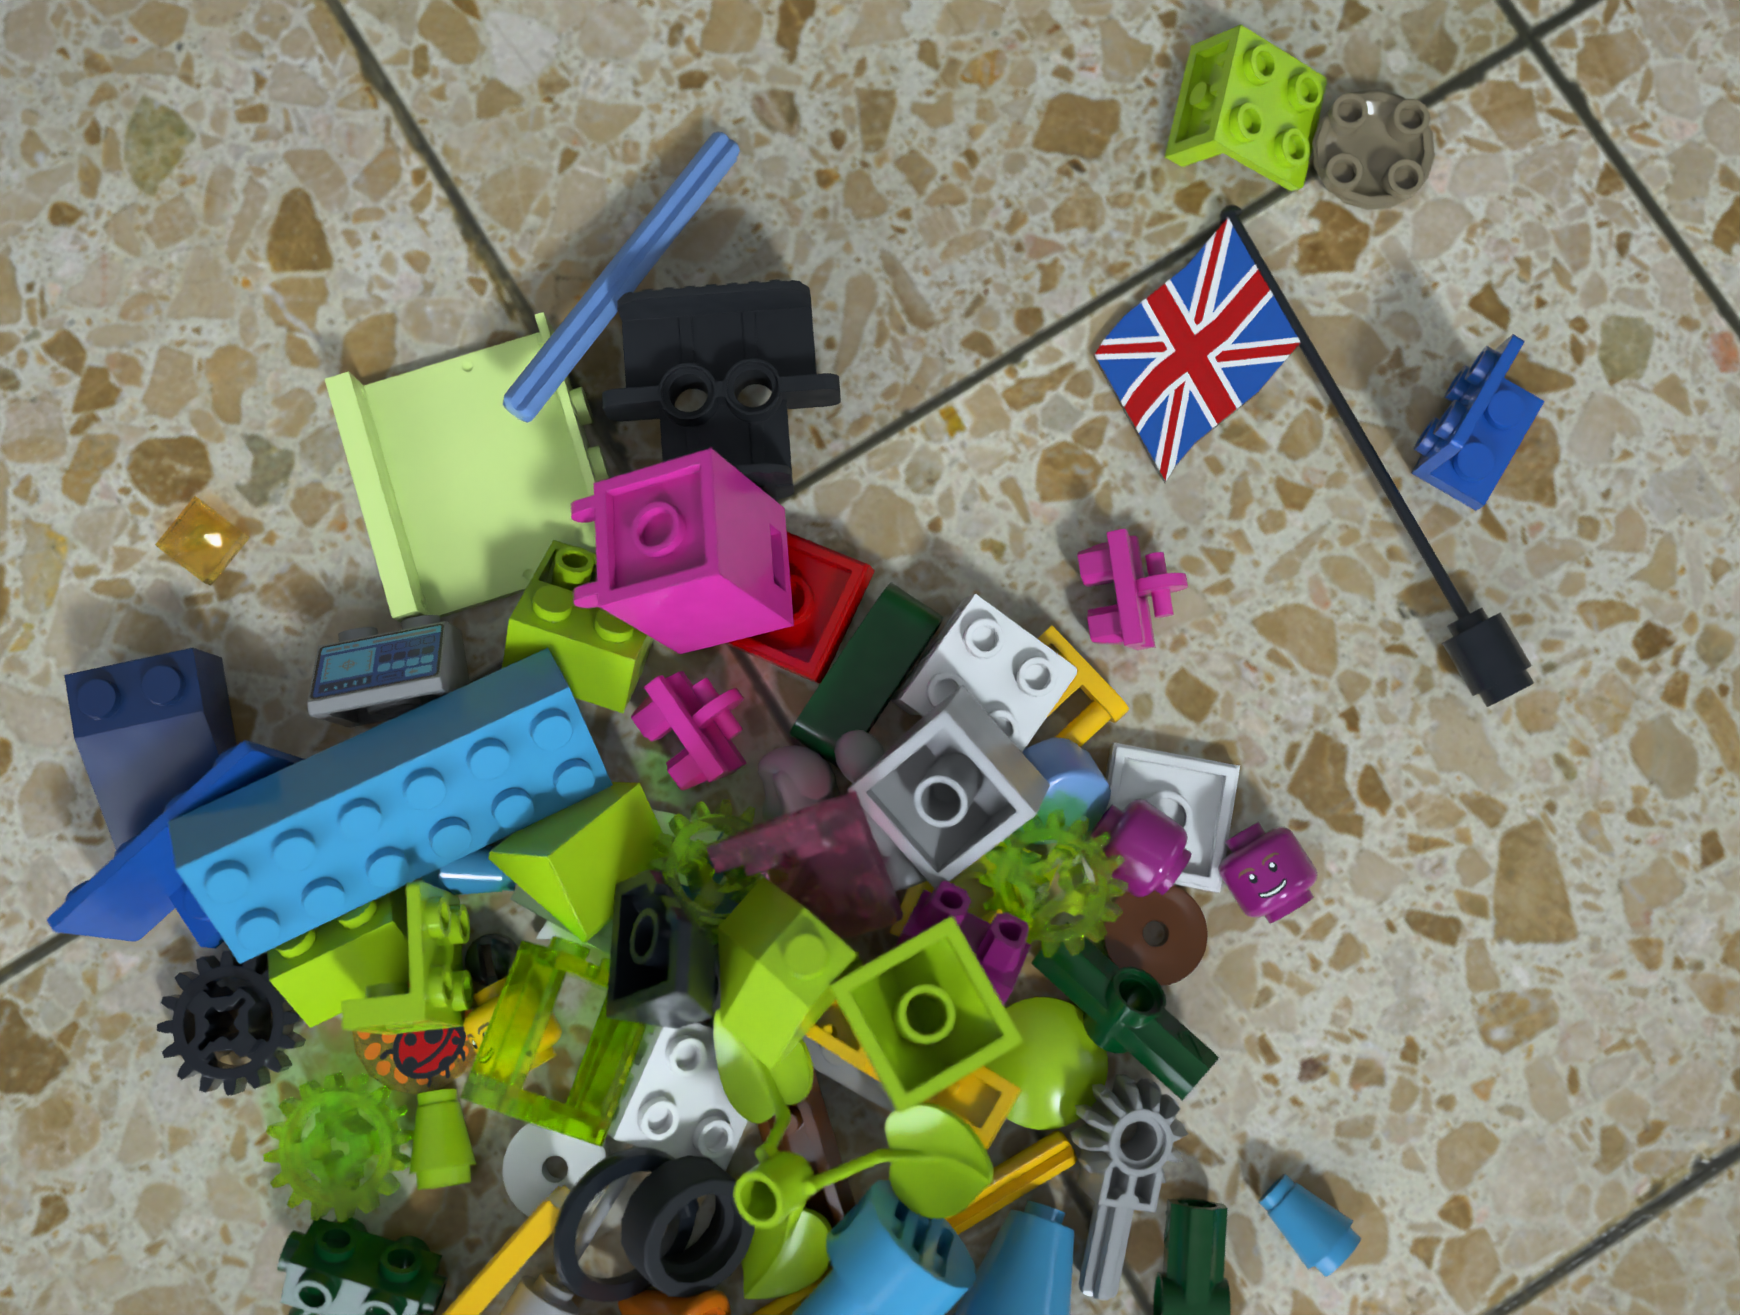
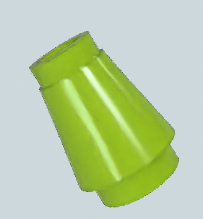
(440, 1142)

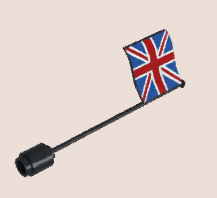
(1207, 350)

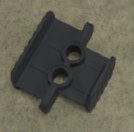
(721, 344)

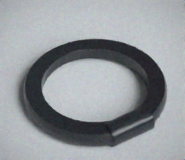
(574, 1207)

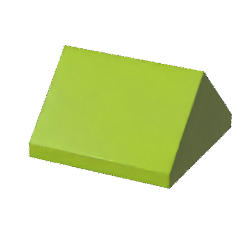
(581, 855)
(925, 1015)

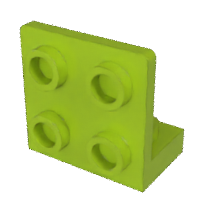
(1250, 105)
(438, 983)

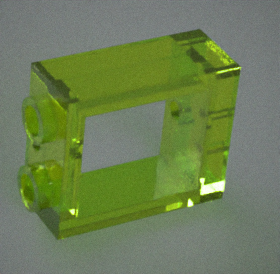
(516, 1034)

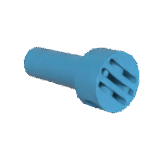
(891, 1262)

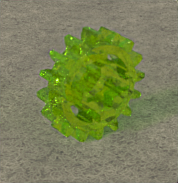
(694, 862)
(1078, 892)
(339, 1172)

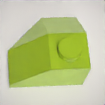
(777, 971)

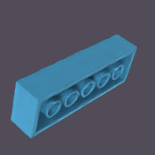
(387, 806)

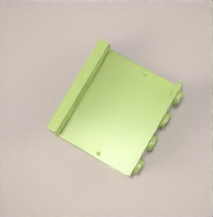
(457, 484)

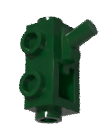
(354, 1272)

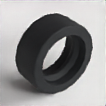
(656, 1204)

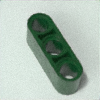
(867, 671)

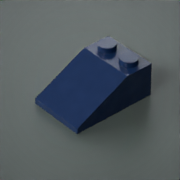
(149, 732)

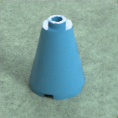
(1025, 1267)

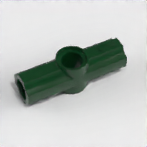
(1129, 1015)
(1193, 1260)

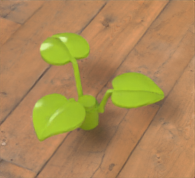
(932, 1154)

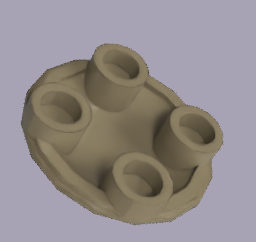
(1374, 148)

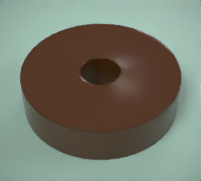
(1183, 938)

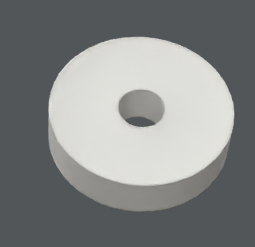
(526, 1165)

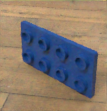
(142, 878)

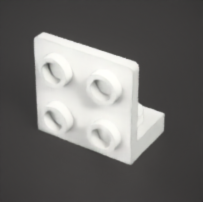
(997, 663)
(677, 1097)

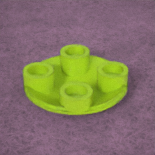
(1052, 1064)

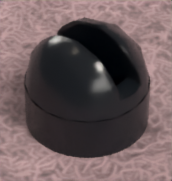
(503, 954)

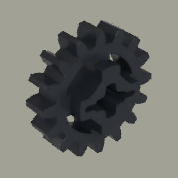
(203, 1022)

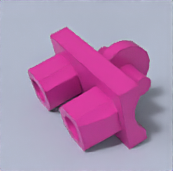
(1121, 564)
(699, 720)

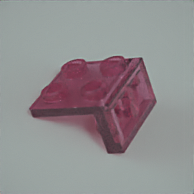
(822, 861)

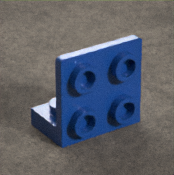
(1479, 430)

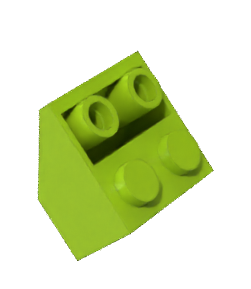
(590, 646)
(343, 958)

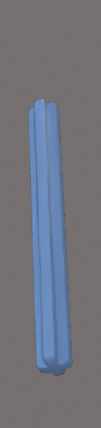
(620, 277)

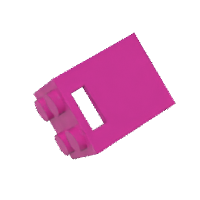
(688, 553)

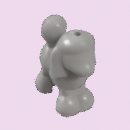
(802, 777)

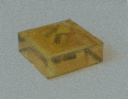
(202, 541)

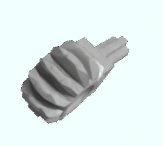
(1119, 1174)

